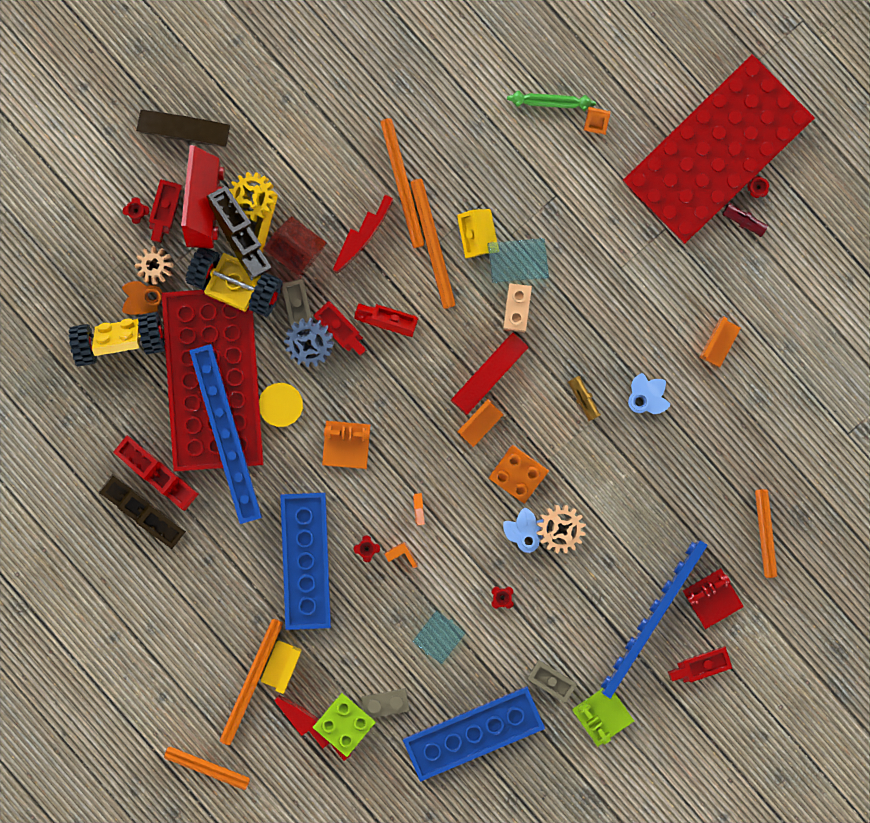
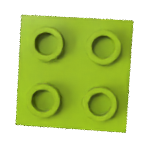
(602, 716)
(344, 724)

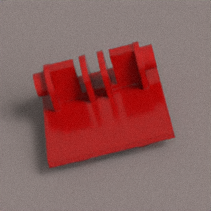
(713, 598)

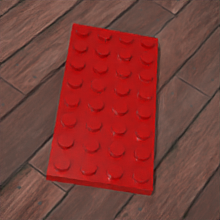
(718, 149)
(191, 323)

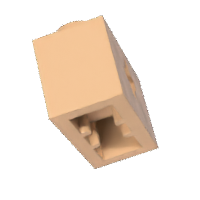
(517, 308)

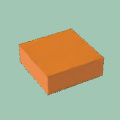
(597, 120)

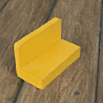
(476, 231)
(281, 666)

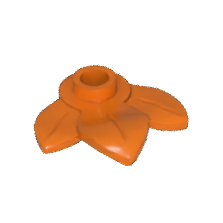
(138, 299)

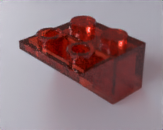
(294, 246)

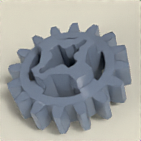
(317, 346)

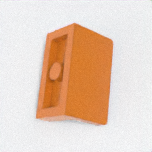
(720, 342)
(480, 423)
(399, 550)

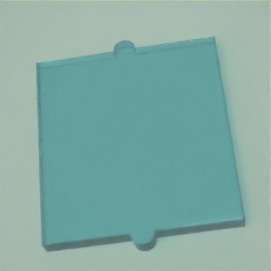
(439, 637)

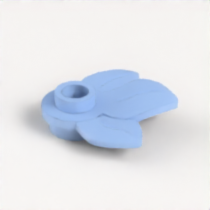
(650, 393)
(524, 527)

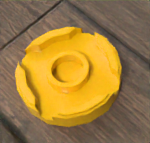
(281, 404)

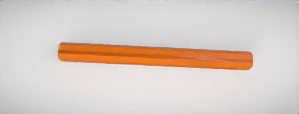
(402, 183)
(432, 243)
(251, 681)

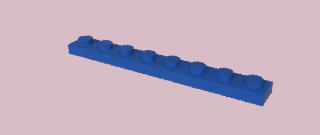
(225, 434)
(648, 625)

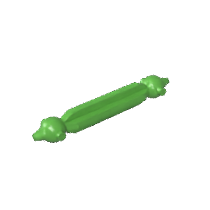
(551, 100)

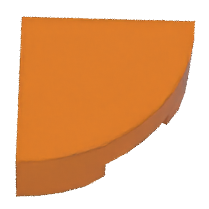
(418, 509)

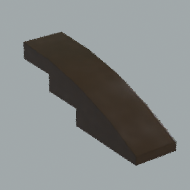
(183, 128)
(238, 233)
(142, 511)

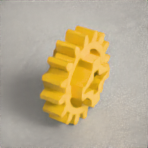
(259, 193)

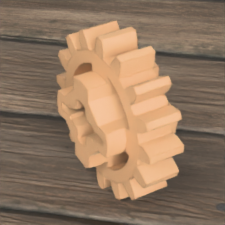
(551, 535)

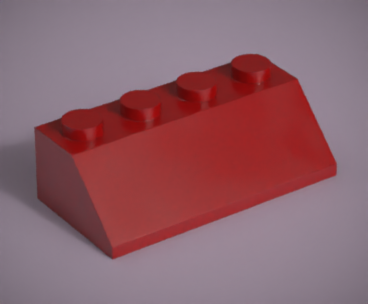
(201, 180)

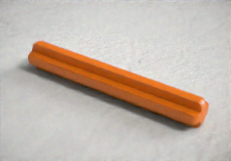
(766, 533)
(207, 768)

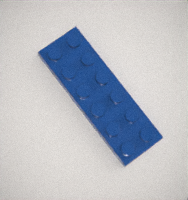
(305, 561)
(473, 733)

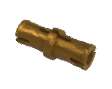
(584, 398)

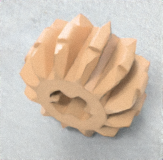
(155, 273)

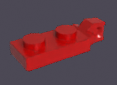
(164, 209)
(387, 319)
(340, 327)
(702, 666)

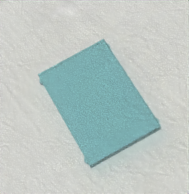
(518, 260)

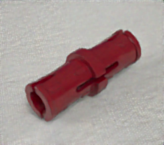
(745, 220)

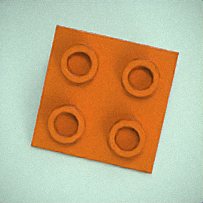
(346, 444)
(518, 474)

